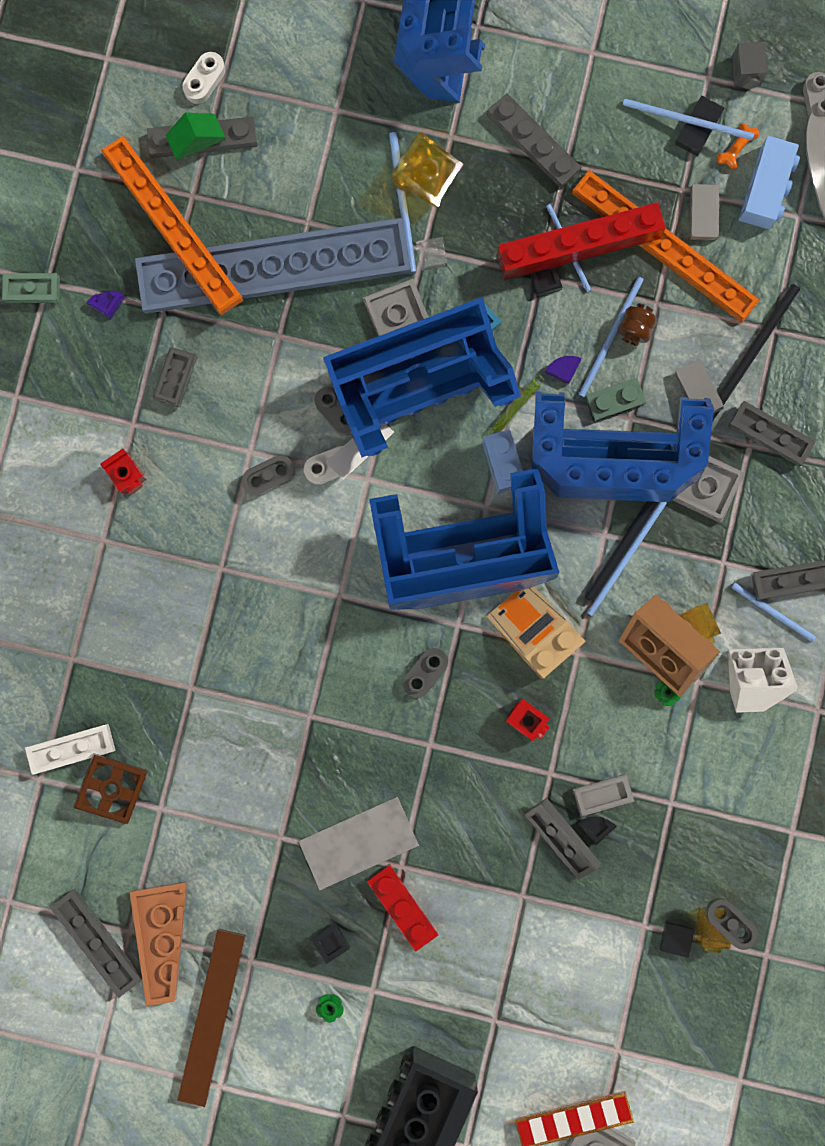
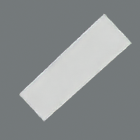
(348, 456)

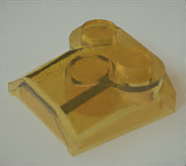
(425, 169)

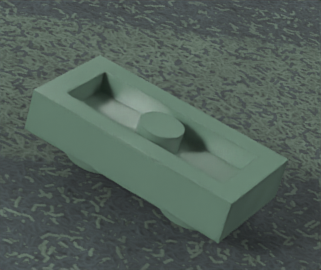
(31, 288)
(615, 399)

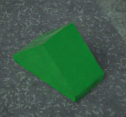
(194, 133)

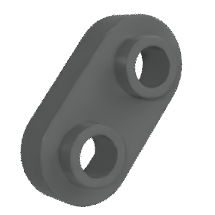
(331, 412)
(268, 474)
(425, 673)
(730, 923)

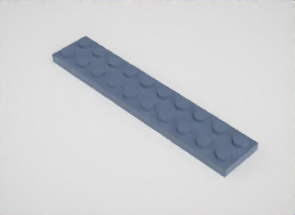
(281, 264)

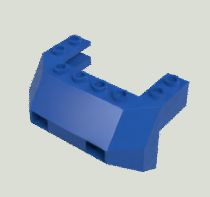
(437, 46)
(418, 369)
(620, 462)
(468, 556)

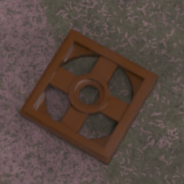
(122, 815)

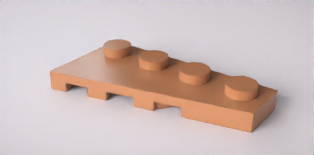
(159, 931)

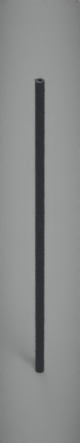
(724, 394)

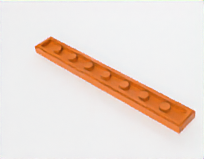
(172, 225)
(672, 251)

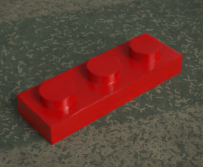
(402, 907)

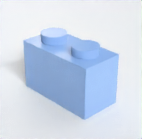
(501, 458)

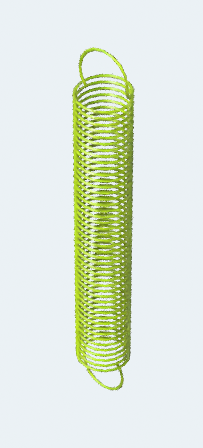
(515, 411)

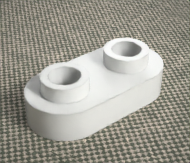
(205, 76)
(327, 473)

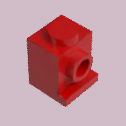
(116, 463)
(524, 709)

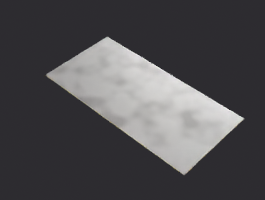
(358, 843)

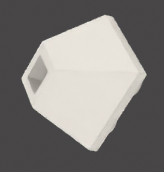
(759, 678)

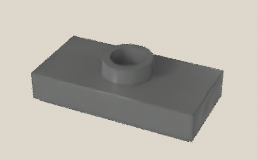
(175, 377)

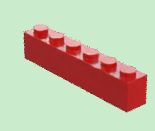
(581, 241)

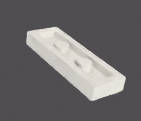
(70, 749)

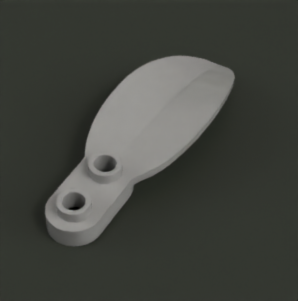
(815, 133)

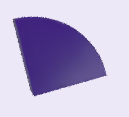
(106, 302)
(563, 368)

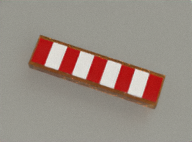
(574, 1120)

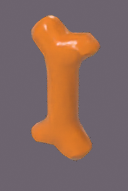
(729, 157)

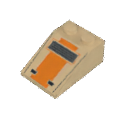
(535, 630)

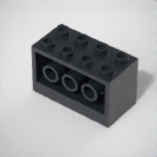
(425, 1103)

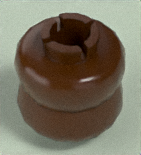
(637, 324)

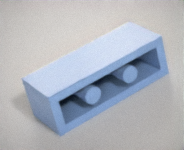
(769, 183)

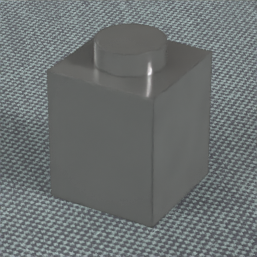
(749, 64)

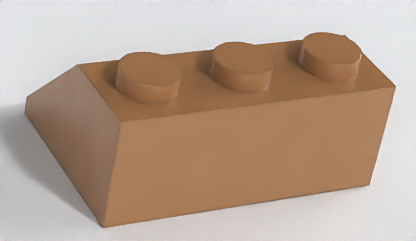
(668, 645)

